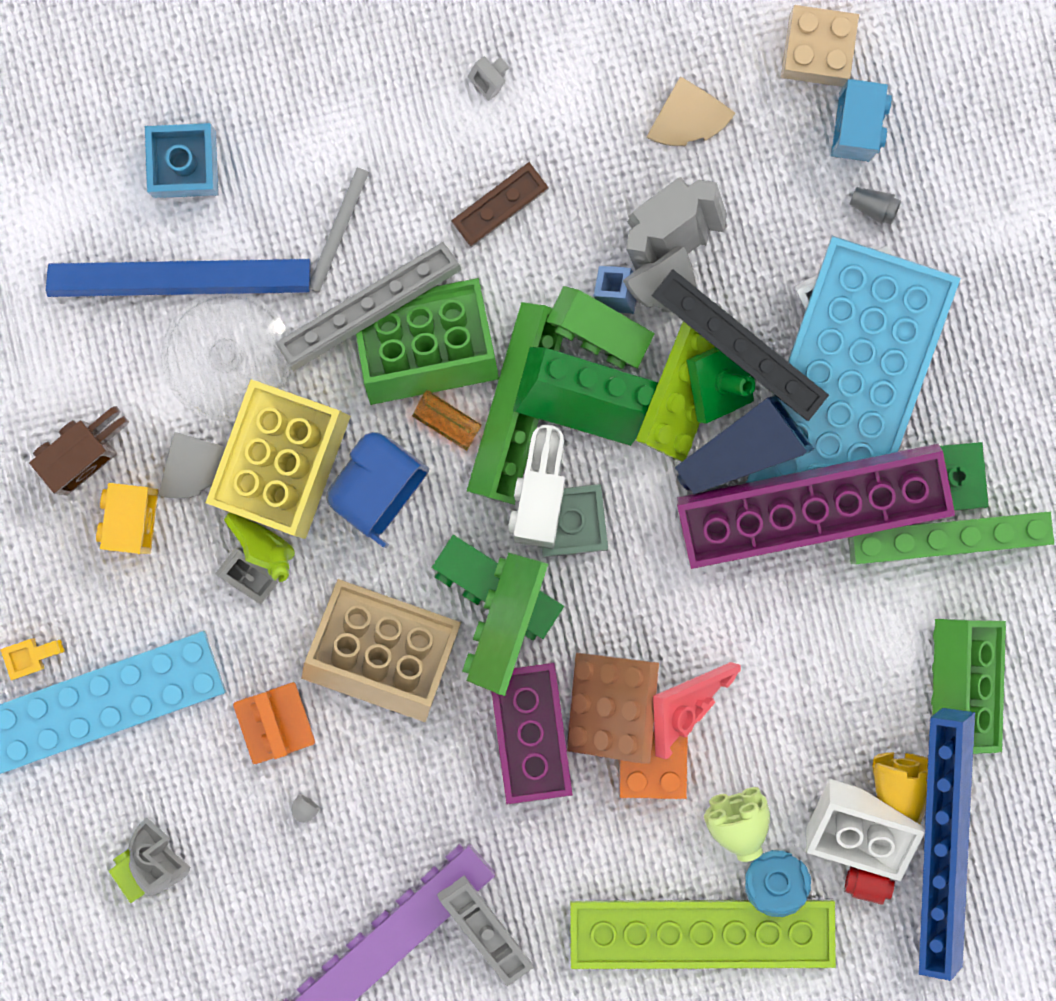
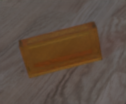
(446, 420)

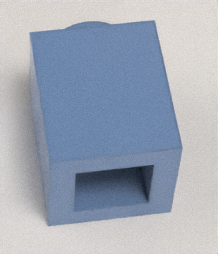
(612, 290)

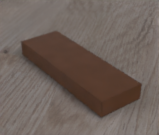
(500, 204)

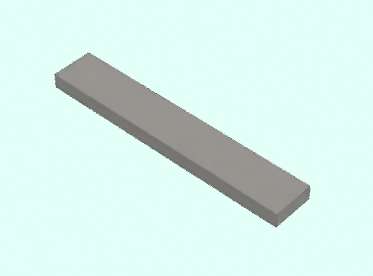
(368, 306)

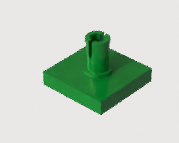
(718, 385)
(966, 475)

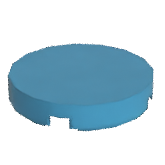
(777, 883)

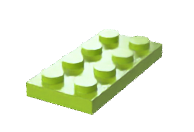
(671, 416)

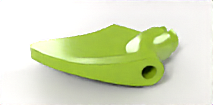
(262, 546)

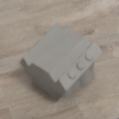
(675, 218)

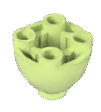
(739, 822)

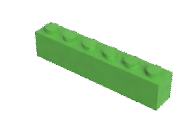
(508, 433)
(952, 538)

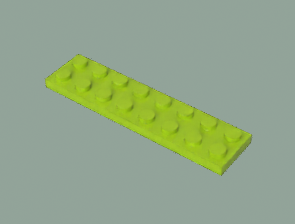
(699, 935)

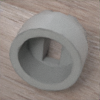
(304, 809)

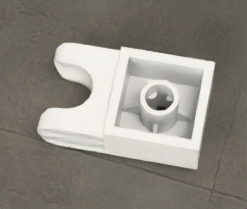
(540, 490)

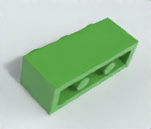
(599, 328)

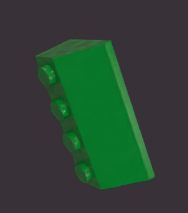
(583, 395)

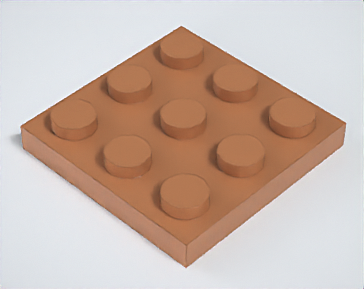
(613, 707)

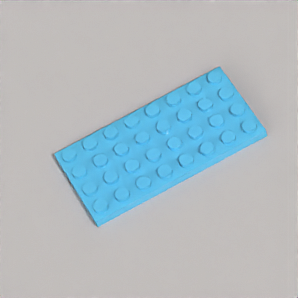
(868, 348)

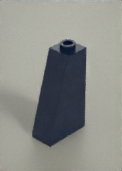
(747, 446)

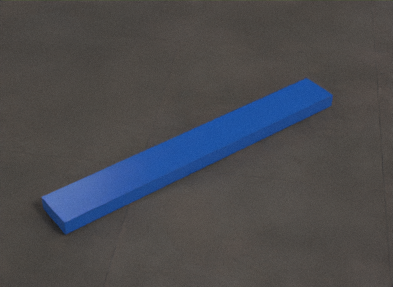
(178, 277)

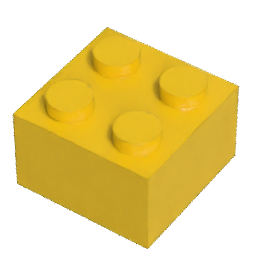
(127, 518)

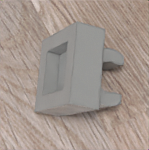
(488, 76)

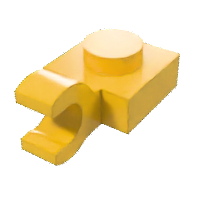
(27, 658)

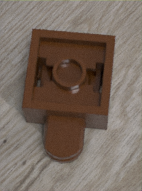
(77, 452)

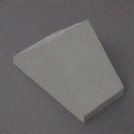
(246, 577)

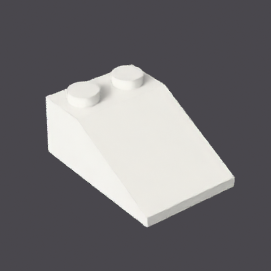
(862, 831)

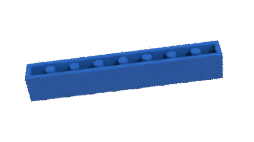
(946, 843)

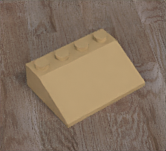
(380, 650)

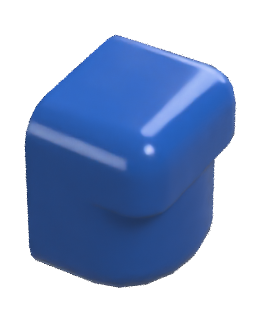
(375, 484)

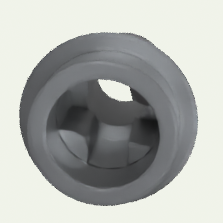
(876, 204)

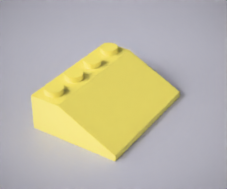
(278, 459)

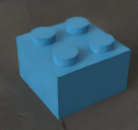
(860, 120)
(181, 160)

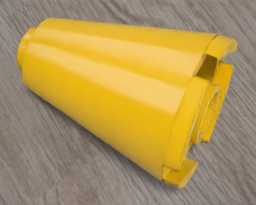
(902, 783)

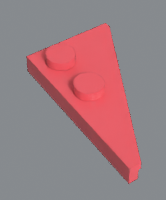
(686, 704)

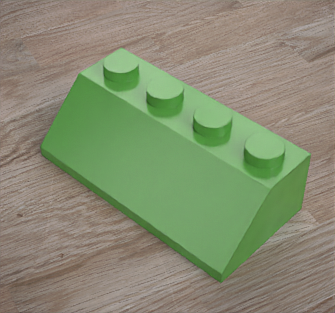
(971, 675)

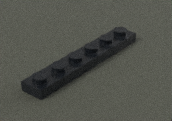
(740, 345)

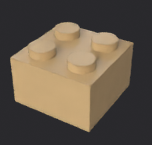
(819, 45)

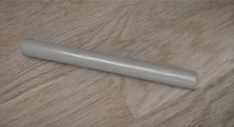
(338, 229)

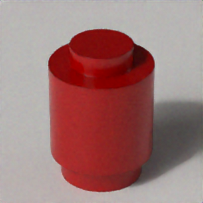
(868, 886)

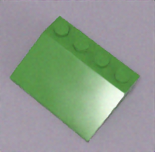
(429, 345)
(506, 622)

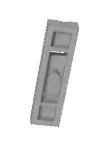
(485, 930)

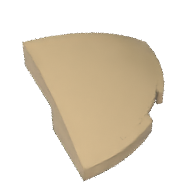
(689, 116)

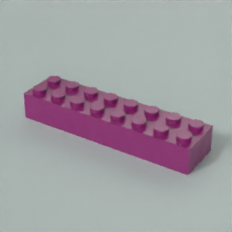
(816, 506)

